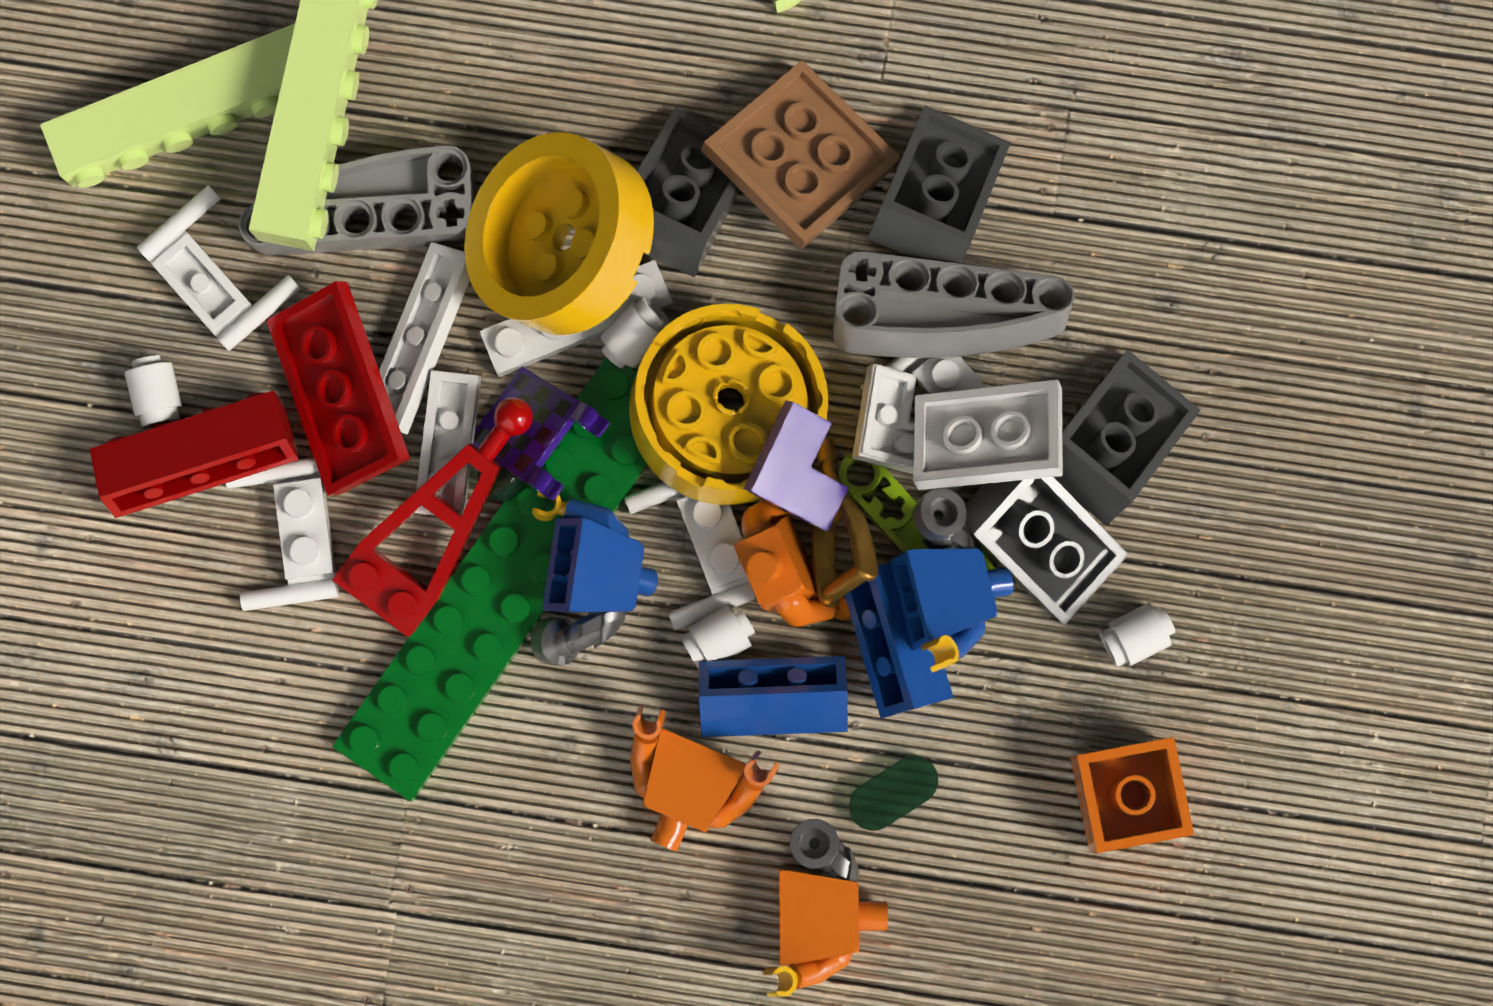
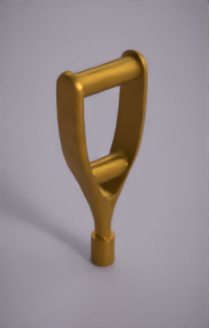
(828, 585)

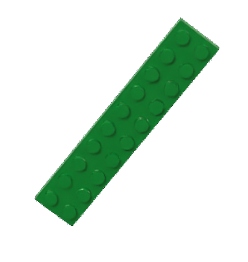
(488, 604)

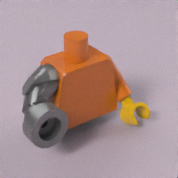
(820, 911)

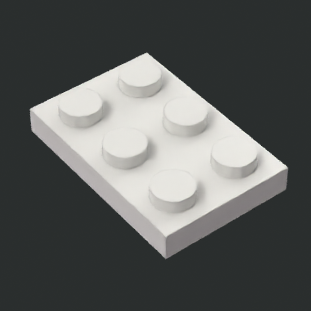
(988, 435)

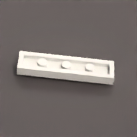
(423, 330)
(517, 345)

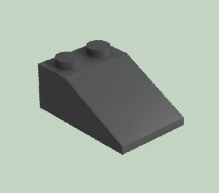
(939, 189)
(686, 193)
(1121, 436)
(1043, 541)

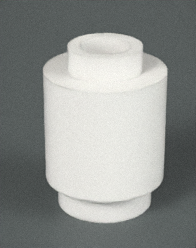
(633, 333)
(153, 391)
(1137, 635)
(718, 636)

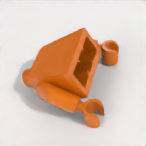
(781, 568)
(690, 781)

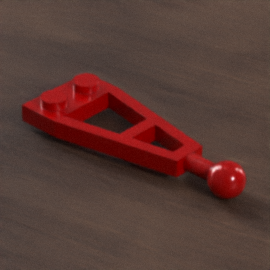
(388, 587)

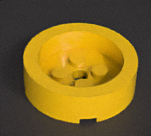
(523, 224)
(675, 406)

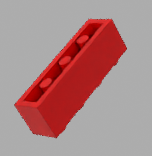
(193, 454)

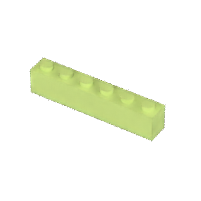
(169, 111)
(310, 122)

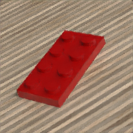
(337, 388)

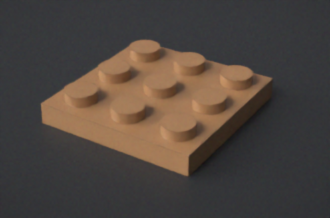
(800, 154)

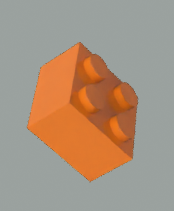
(1131, 795)

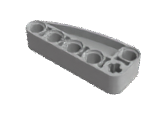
(383, 190)
(932, 321)

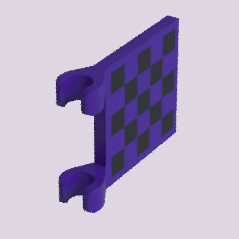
(552, 418)

